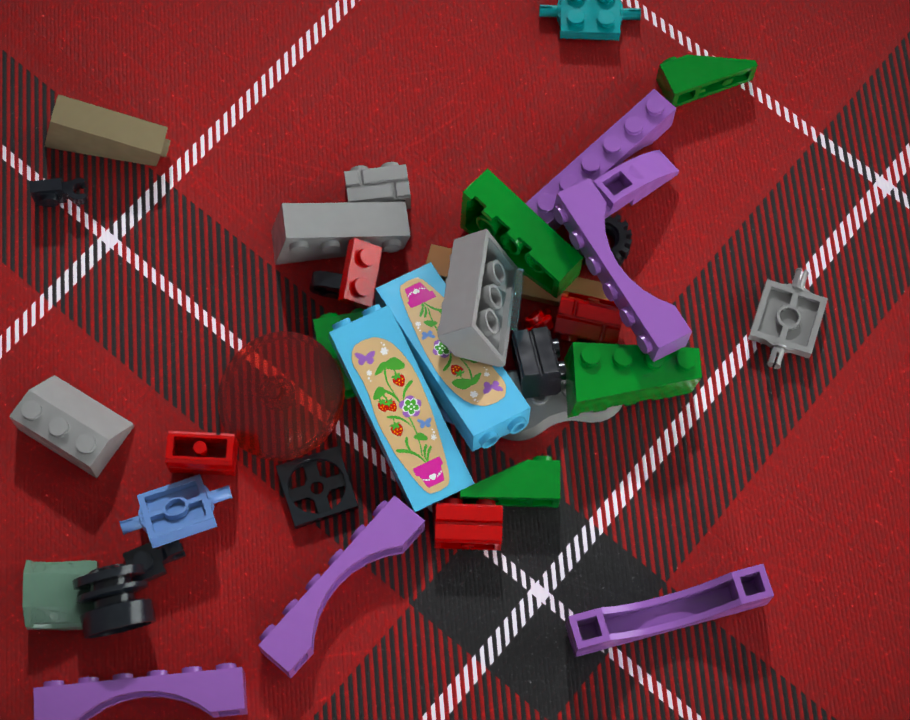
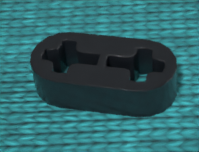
(326, 284)

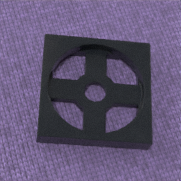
(338, 481)

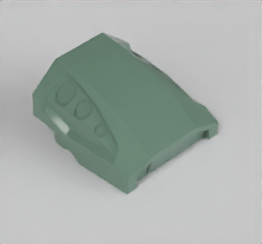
(50, 594)

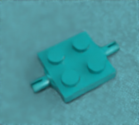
(590, 18)

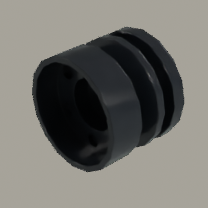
(113, 600)

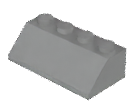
(478, 300)

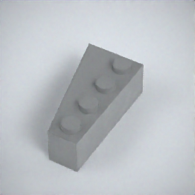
(324, 229)

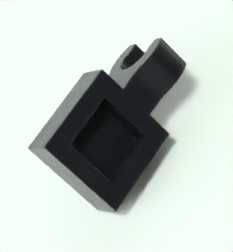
(54, 191)
(154, 558)

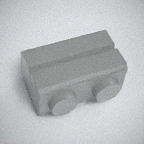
(378, 184)

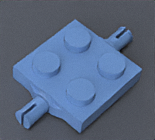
(176, 511)

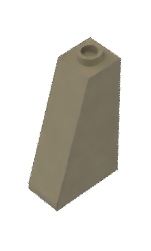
(105, 133)

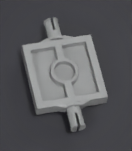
(788, 318)

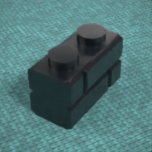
(537, 362)

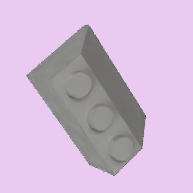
(71, 424)

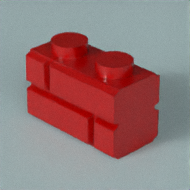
(587, 319)
(201, 453)
(468, 525)

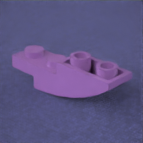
(634, 180)

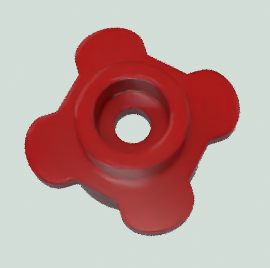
(539, 319)

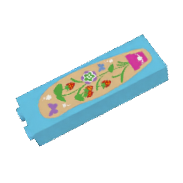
(473, 394)
(399, 407)

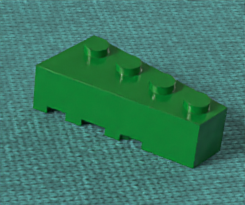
(520, 233)
(622, 374)

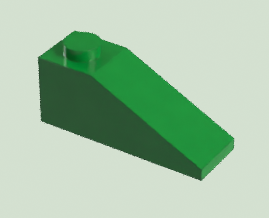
(699, 76)
(522, 485)

